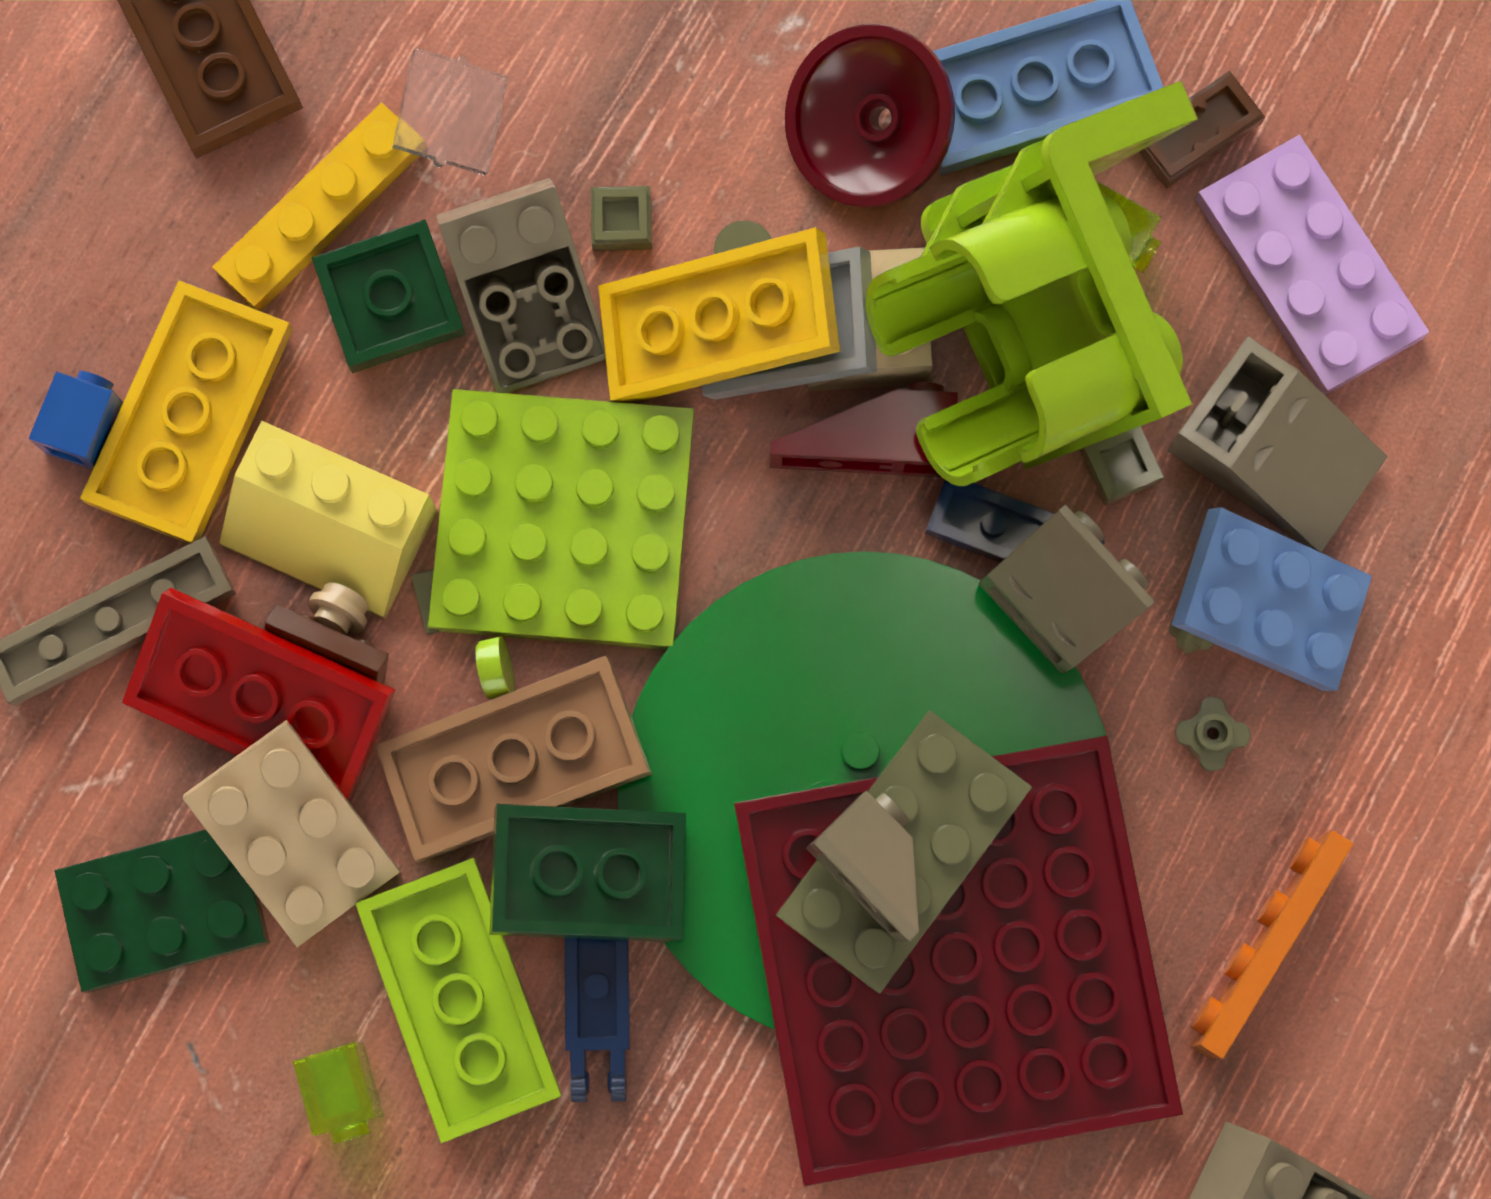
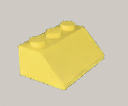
(324, 517)

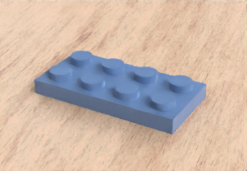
(1042, 76)

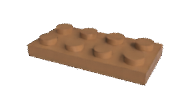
(525, 748)

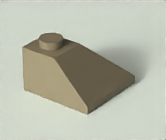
(874, 862)

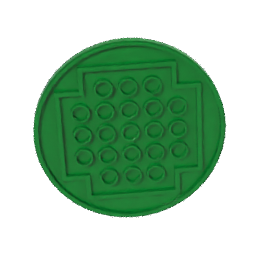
(819, 686)

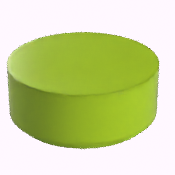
(494, 667)

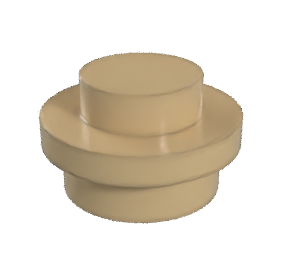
(339, 608)

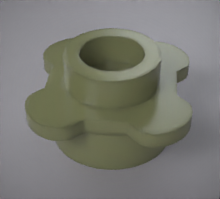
(1208, 751)

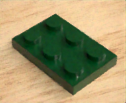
(588, 873)
(157, 910)

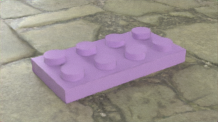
(1311, 265)

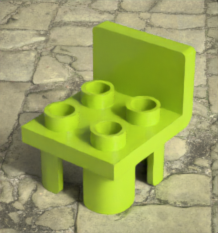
(1045, 297)

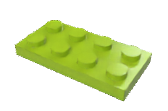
(458, 1001)

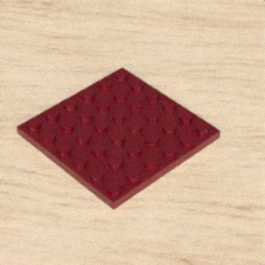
(1013, 1012)

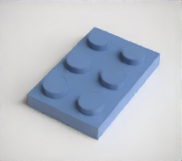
(1272, 599)

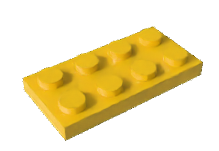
(719, 317)
(187, 413)

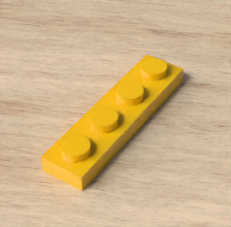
(315, 210)

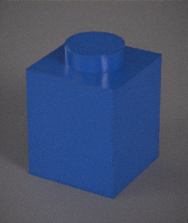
(76, 418)

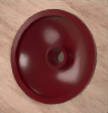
(837, 109)

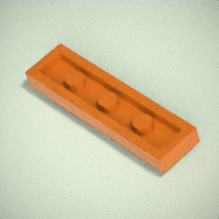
(1255, 965)

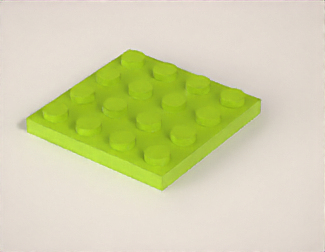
(562, 519)

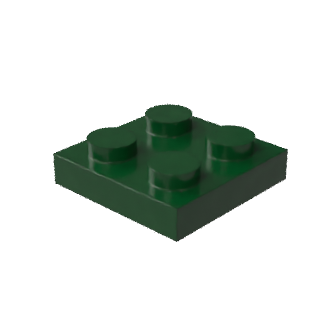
(388, 296)

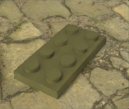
(955, 810)

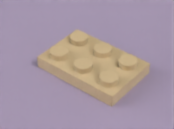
(291, 833)

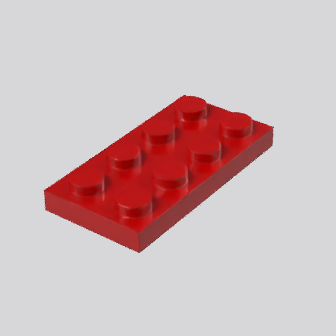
(242, 682)

